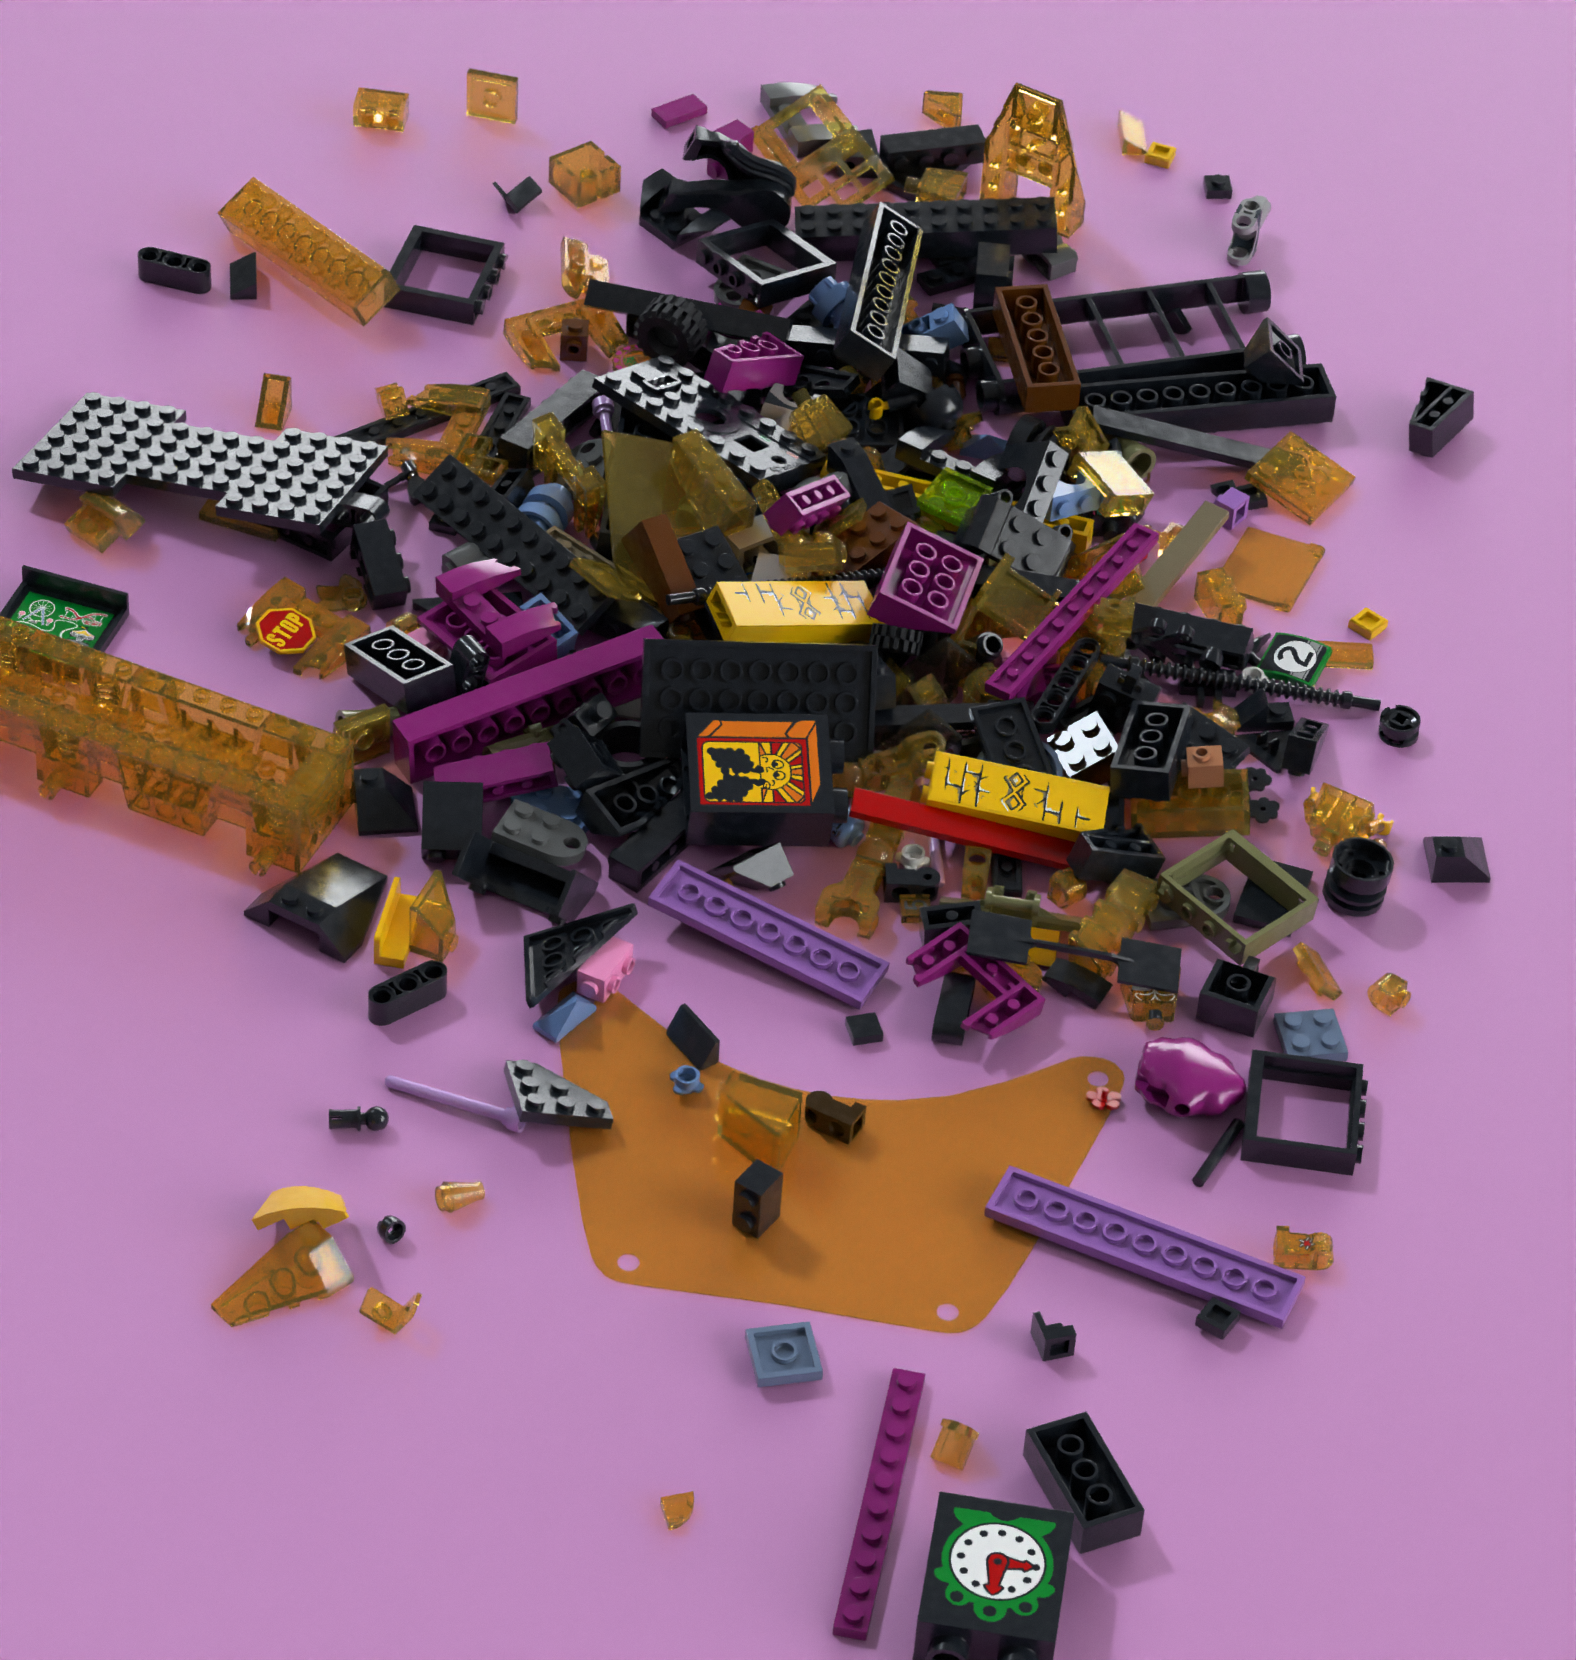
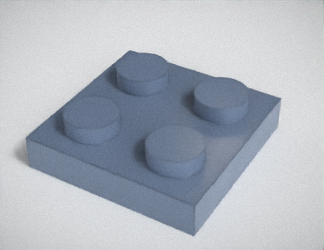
(1311, 1034)
(783, 1354)

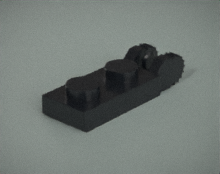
(948, 277)

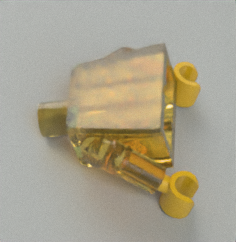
(1340, 815)

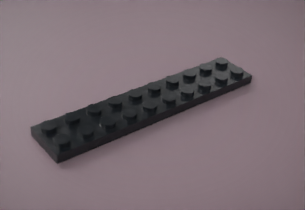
(512, 539)

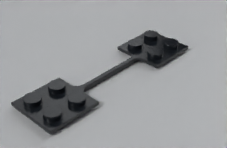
(1010, 939)

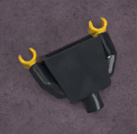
(902, 386)

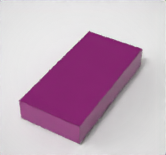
(679, 111)

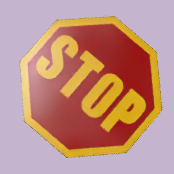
(285, 631)

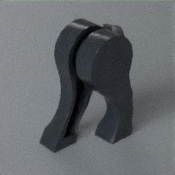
(755, 188)

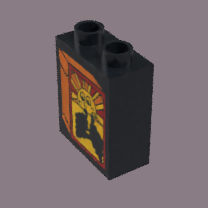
(761, 779)

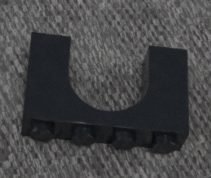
(1041, 468)

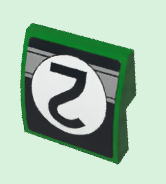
(1295, 659)

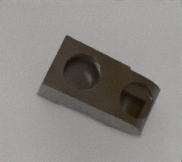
(834, 1117)

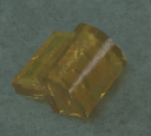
(580, 267)
(103, 521)

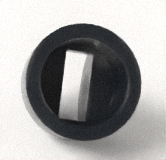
(398, 1229)

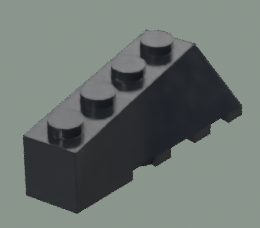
(628, 616)

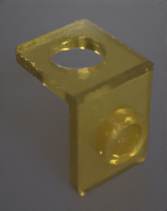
(387, 1311)

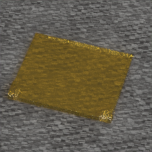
(1272, 567)

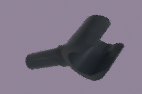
(408, 471)

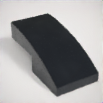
(1074, 978)

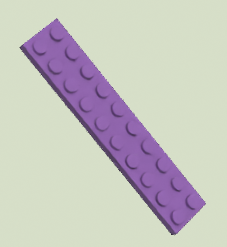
(1144, 1246)

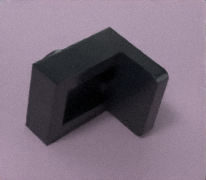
(904, 501)

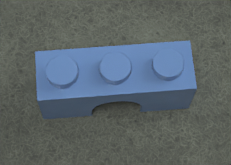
(1074, 499)

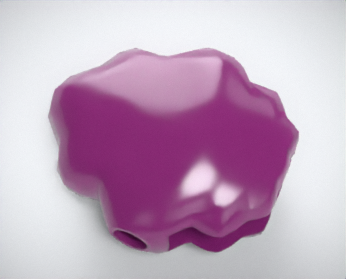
(1187, 1078)

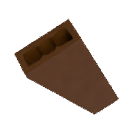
(662, 565)

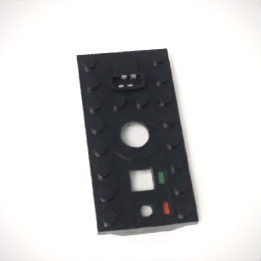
(672, 397)

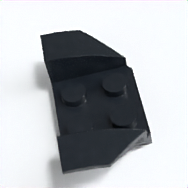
(678, 226)

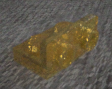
(1082, 433)

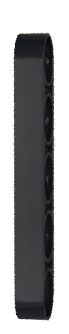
(1069, 676)

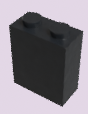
(447, 817)

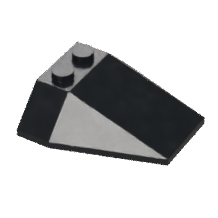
(328, 898)

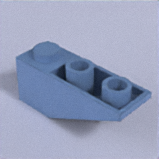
(940, 323)

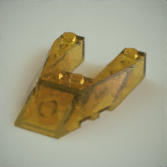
(1036, 143)

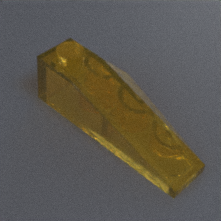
(293, 1270)

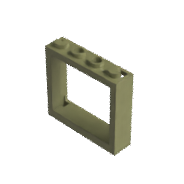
(1258, 869)

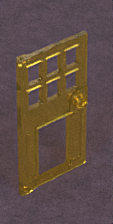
(845, 143)

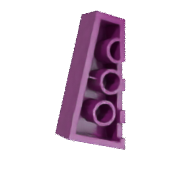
(753, 364)

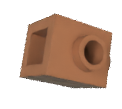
(1203, 767)

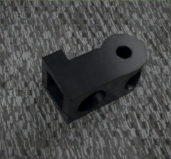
(909, 881)

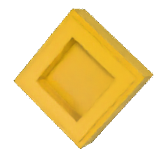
(1160, 155)
(1368, 623)

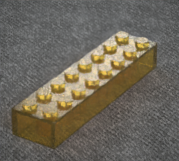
(308, 251)

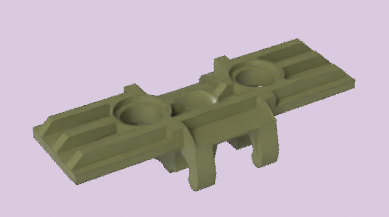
(1022, 908)

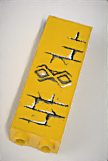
(792, 611)
(1015, 796)

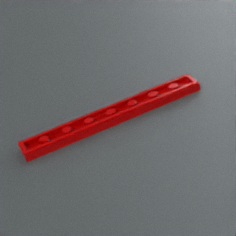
(959, 828)

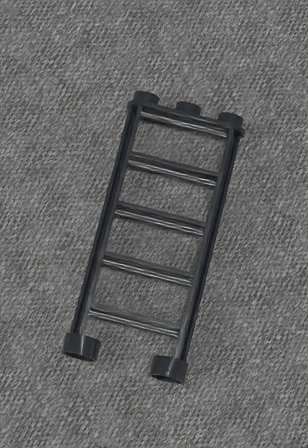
(1247, 289)

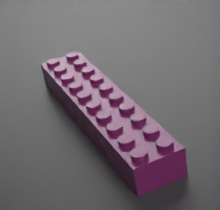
(501, 710)

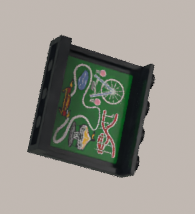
(68, 608)

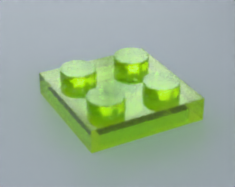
(952, 495)

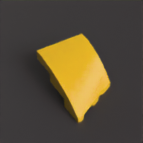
(301, 1205)

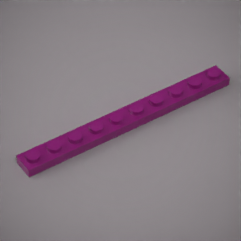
(1071, 612)
(879, 1505)

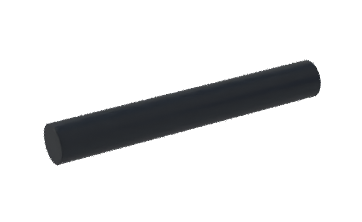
(1218, 1152)

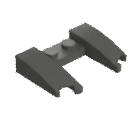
(800, 137)

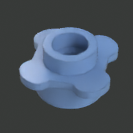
(686, 1080)

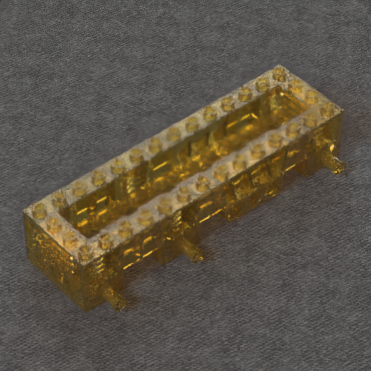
(172, 747)

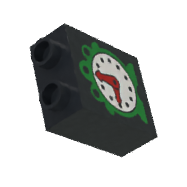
(993, 1581)

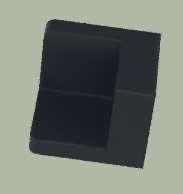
(1052, 1340)

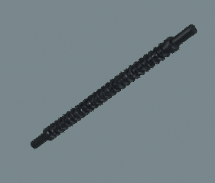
(699, 595)
(1345, 699)

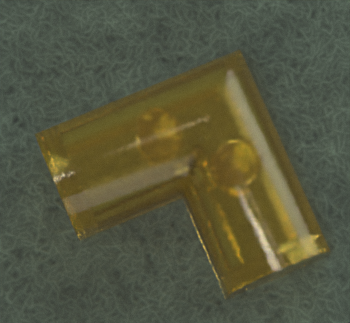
(473, 454)

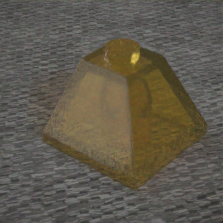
(433, 921)

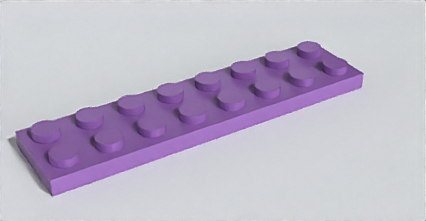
(768, 934)

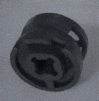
(1399, 725)

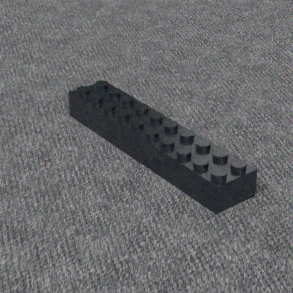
(947, 226)
(878, 292)
(1216, 400)

